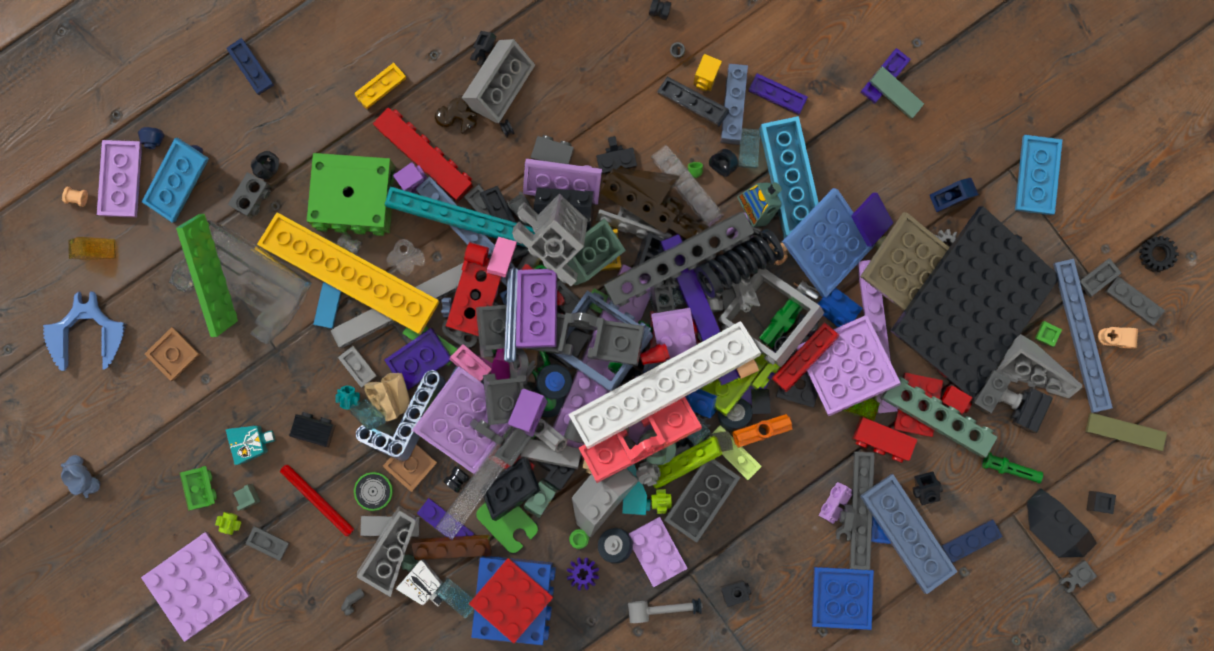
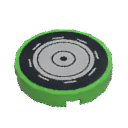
(373, 491)

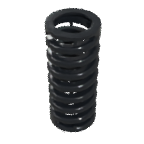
(739, 266)

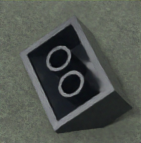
(581, 200)

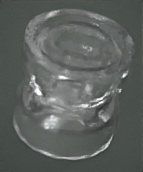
(349, 244)

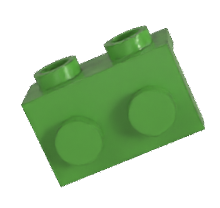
(198, 488)

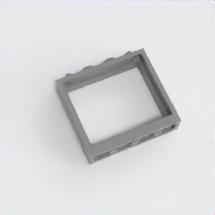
(814, 314)

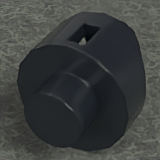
(724, 162)
(262, 167)

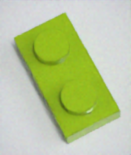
(762, 379)

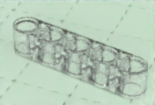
(687, 186)

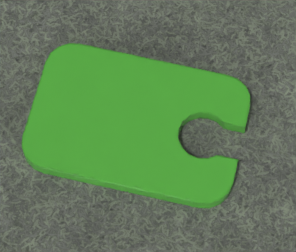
(506, 525)

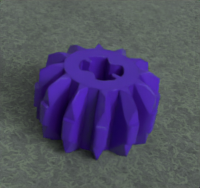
(576, 571)

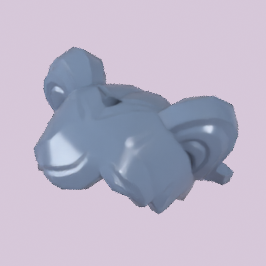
(78, 477)

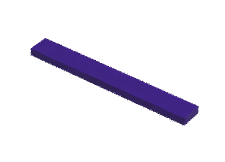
(697, 303)

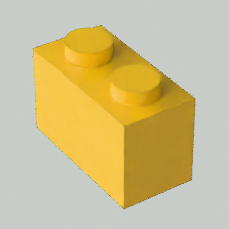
(707, 73)

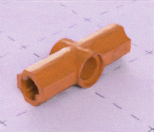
(751, 433)

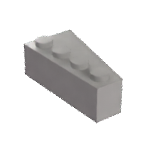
(385, 558)

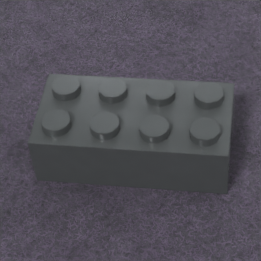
(702, 499)

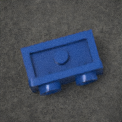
(839, 308)
(702, 403)

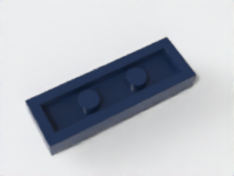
(250, 66)
(972, 540)

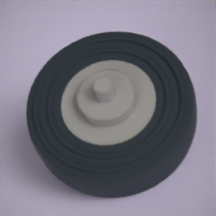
(738, 417)
(615, 545)

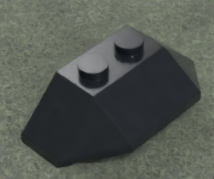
(1057, 526)

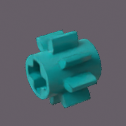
(347, 397)

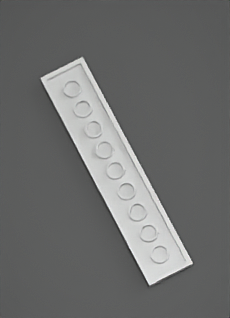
(664, 385)

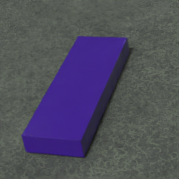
(894, 64)
(778, 94)

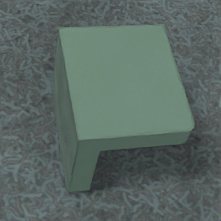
(246, 497)

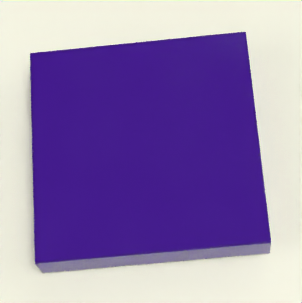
(872, 219)

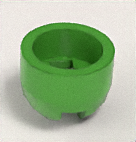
(695, 169)

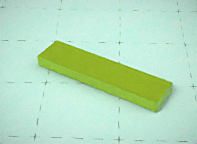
(688, 461)

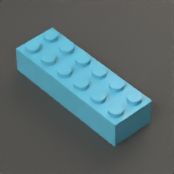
(789, 168)

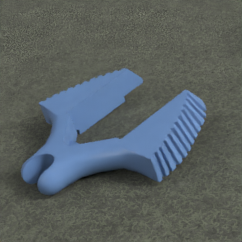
(57, 334)

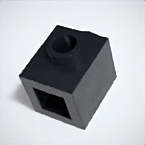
(736, 593)

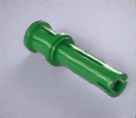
(1003, 464)

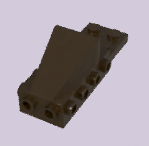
(652, 192)

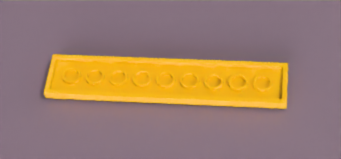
(348, 273)

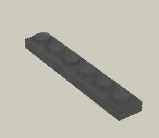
(862, 523)

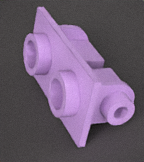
(839, 495)

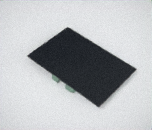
(760, 401)

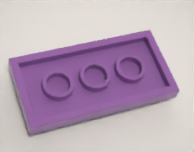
(536, 308)

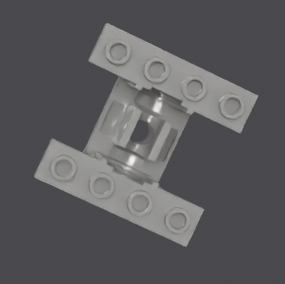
(557, 236)

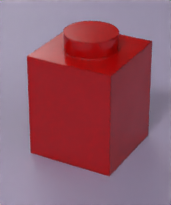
(956, 399)

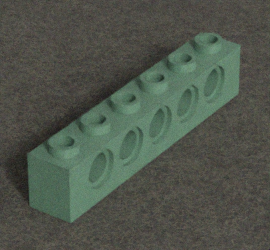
(985, 436)

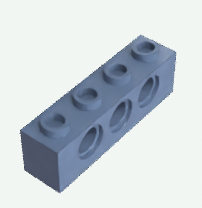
(734, 101)

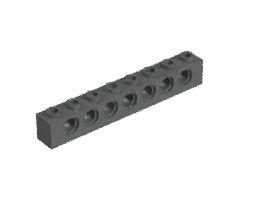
(742, 233)

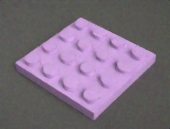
(852, 368)
(448, 421)
(195, 586)

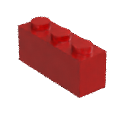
(884, 440)

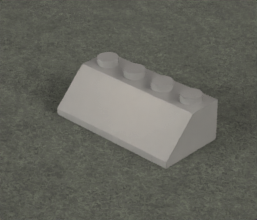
(499, 80)

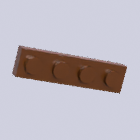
(451, 548)

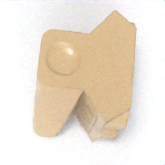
(389, 395)

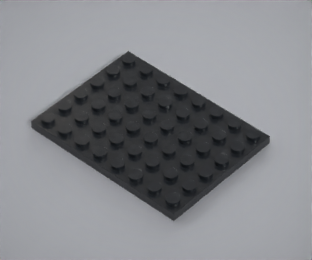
(975, 302)

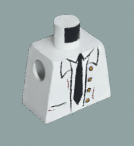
(421, 584)

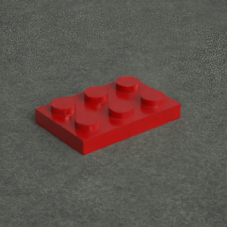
(908, 424)

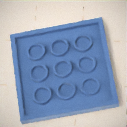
(827, 243)

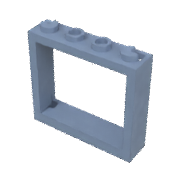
(582, 307)

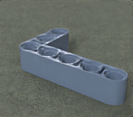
(408, 422)

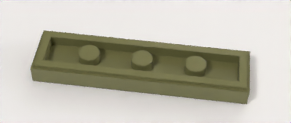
(1126, 432)

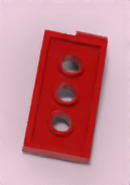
(474, 261)

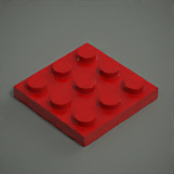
(511, 600)

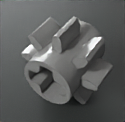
(648, 473)

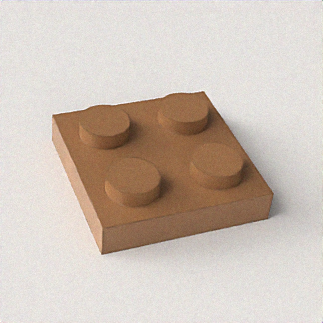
(172, 354)
(412, 470)

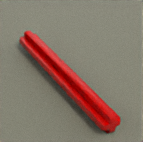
(316, 500)

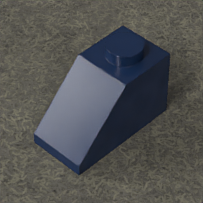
(954, 194)

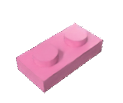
(470, 363)

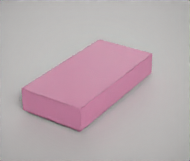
(501, 257)

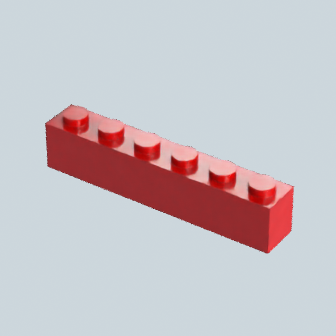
(422, 154)

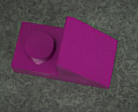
(500, 366)

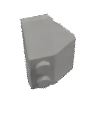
(598, 500)

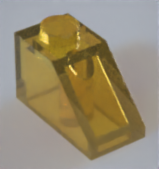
(91, 248)

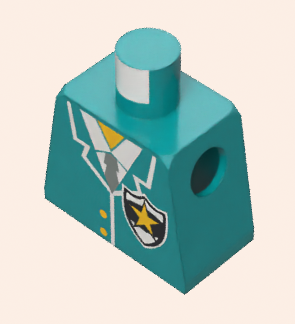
(248, 443)

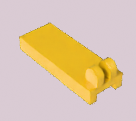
(380, 86)

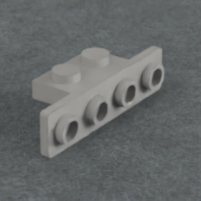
(628, 222)

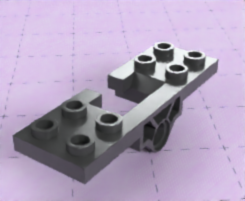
(613, 341)
(504, 393)

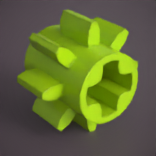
(661, 501)
(228, 523)

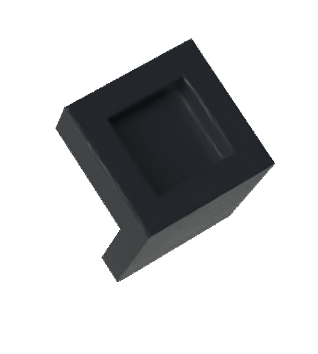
(1101, 502)

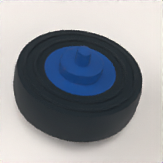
(554, 381)

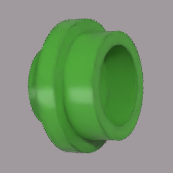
(579, 539)

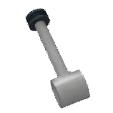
(640, 612)

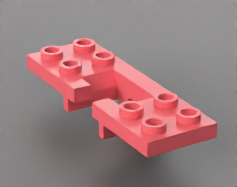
(614, 455)

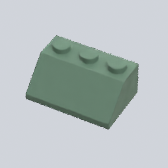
(599, 250)

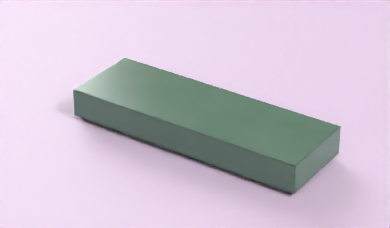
(896, 92)

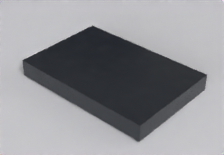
(511, 489)

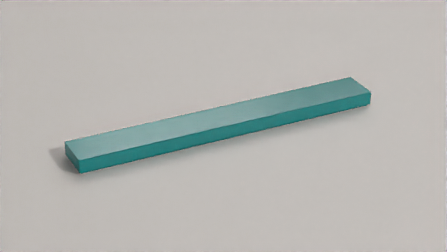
(451, 214)

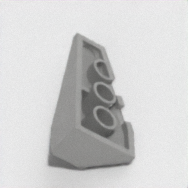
(1033, 366)

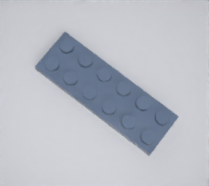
(908, 534)

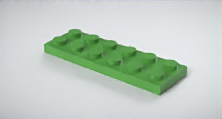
(207, 274)

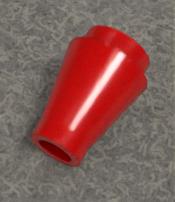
(655, 354)

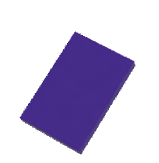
(419, 357)

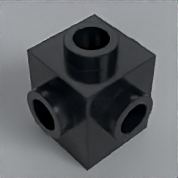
(927, 488)

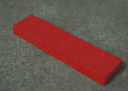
(805, 357)

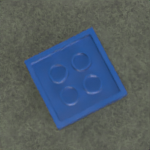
(842, 598)

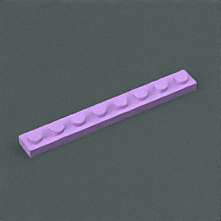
(874, 309)

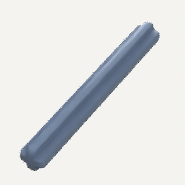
(511, 316)

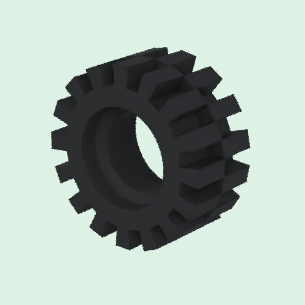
(1166, 245)

